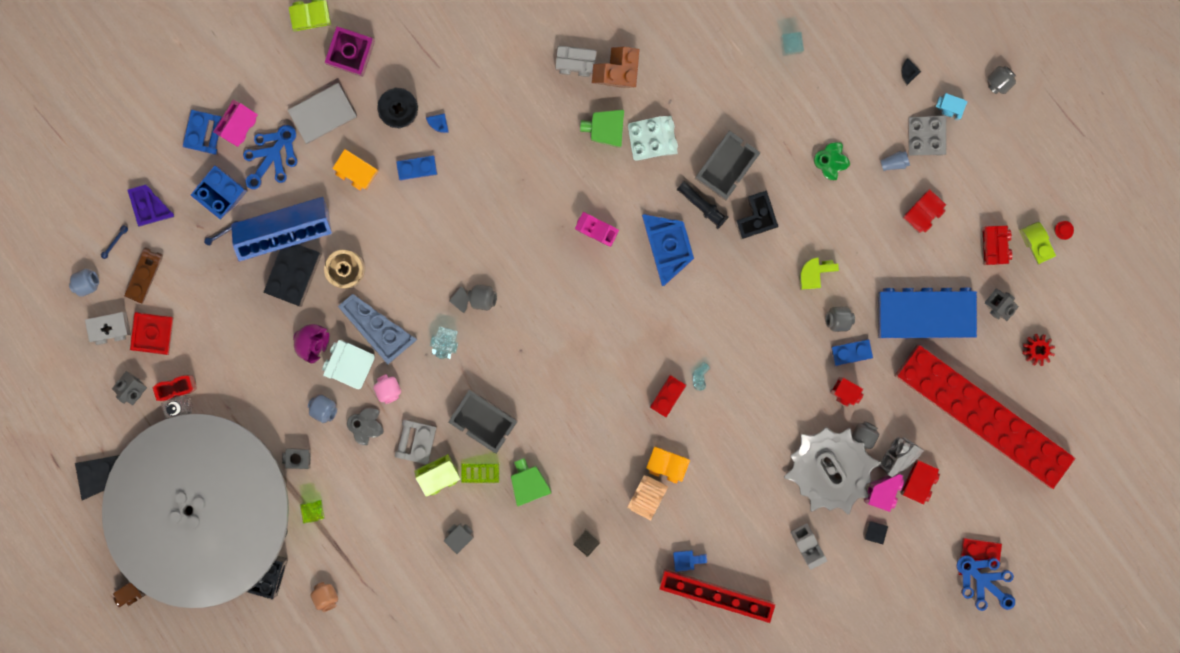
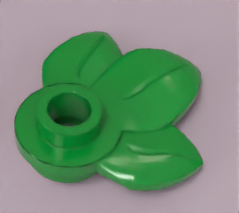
(834, 160)

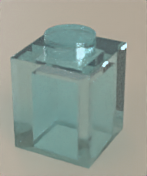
(792, 43)

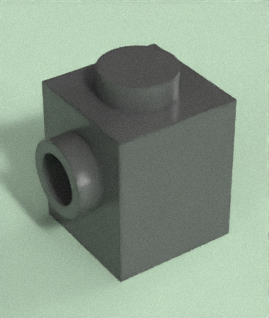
(458, 537)

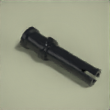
(710, 211)

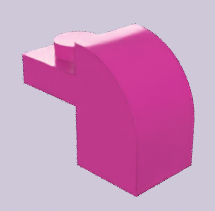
(596, 229)

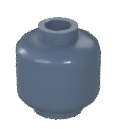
(84, 282)
(322, 409)

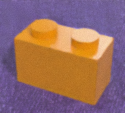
(355, 169)

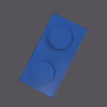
(416, 168)
(852, 352)

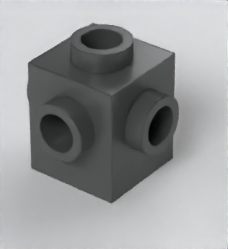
(1001, 305)
(129, 388)

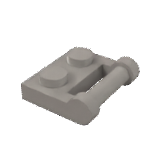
(422, 442)

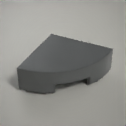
(460, 300)

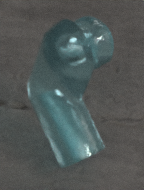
(698, 377)

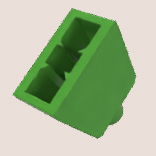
(605, 127)
(528, 483)

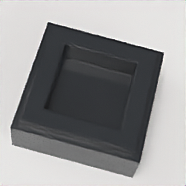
(876, 532)

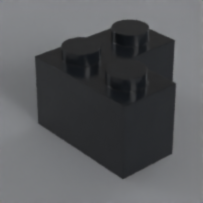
(762, 218)

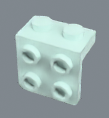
(652, 138)
(348, 364)

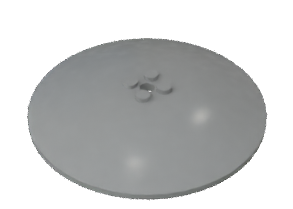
(235, 517)

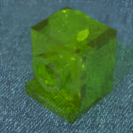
(312, 511)

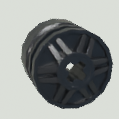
(393, 97)

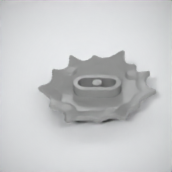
(818, 477)

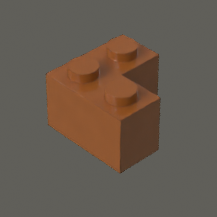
(621, 71)

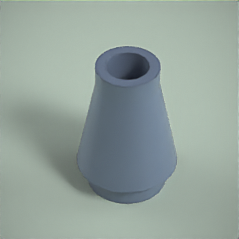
(896, 161)

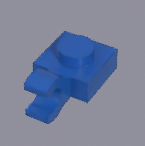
(685, 560)

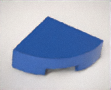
(438, 123)

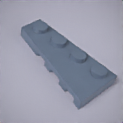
(380, 332)

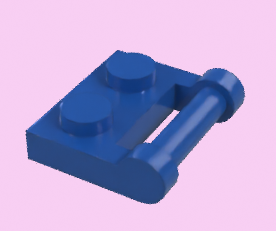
(197, 131)

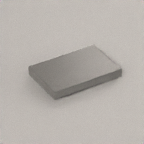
(322, 113)

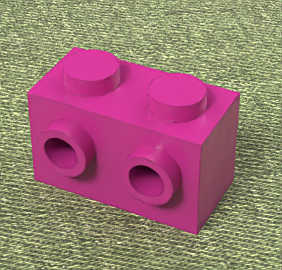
(235, 123)

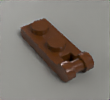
(143, 276)

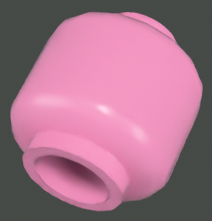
(387, 389)

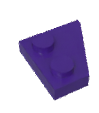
(147, 206)

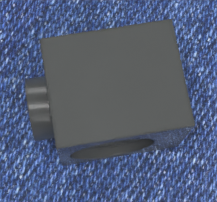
(305, 458)

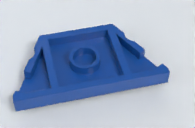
(669, 245)

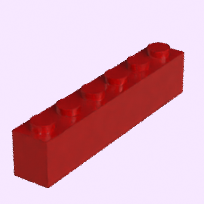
(717, 596)

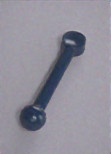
(208, 241)
(104, 255)

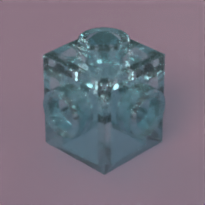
(444, 343)

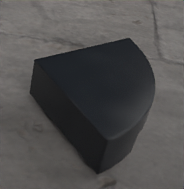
(909, 71)

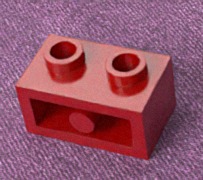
(847, 392)

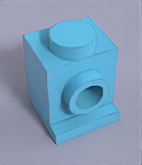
(951, 106)

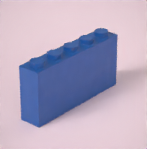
(281, 229)
(927, 313)

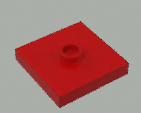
(151, 333)

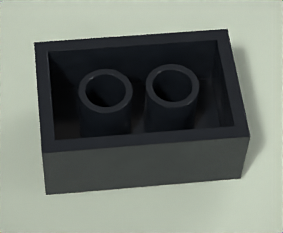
(293, 274)

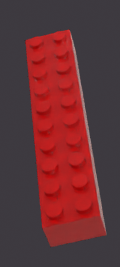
(985, 416)

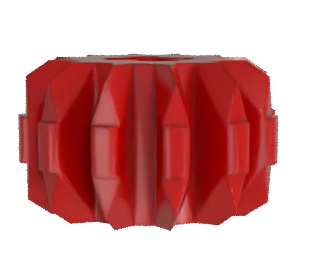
(1037, 357)

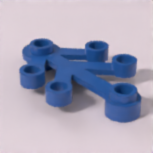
(272, 154)
(983, 580)

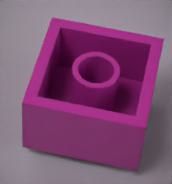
(349, 51)

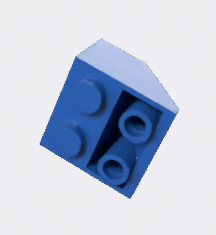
(218, 192)

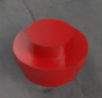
(1064, 230)

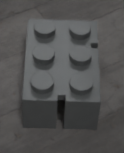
(727, 165)
(483, 420)

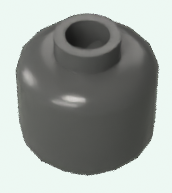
(1001, 80)
(482, 297)
(839, 319)
(866, 434)

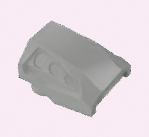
(900, 456)

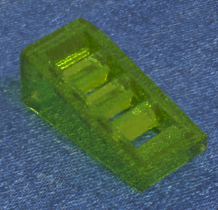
(496, 473)

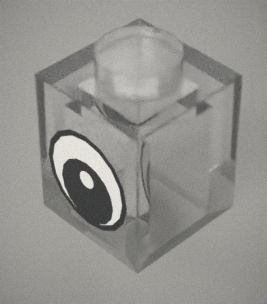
(177, 406)

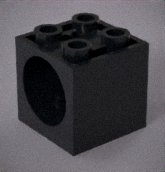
(270, 583)

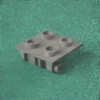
(927, 135)

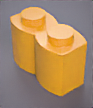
(667, 464)

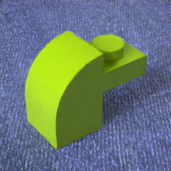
(1038, 241)
(811, 270)

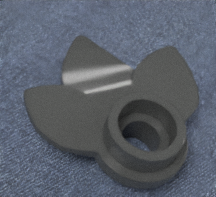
(368, 425)

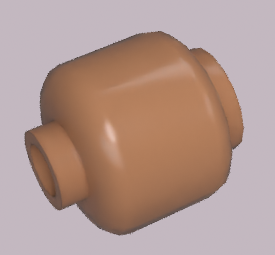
(324, 597)

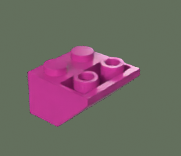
(883, 492)

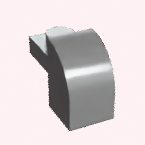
(808, 546)

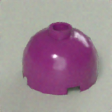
(310, 342)

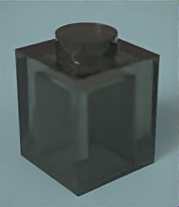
(586, 542)

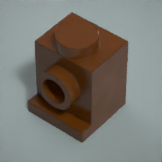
(127, 595)

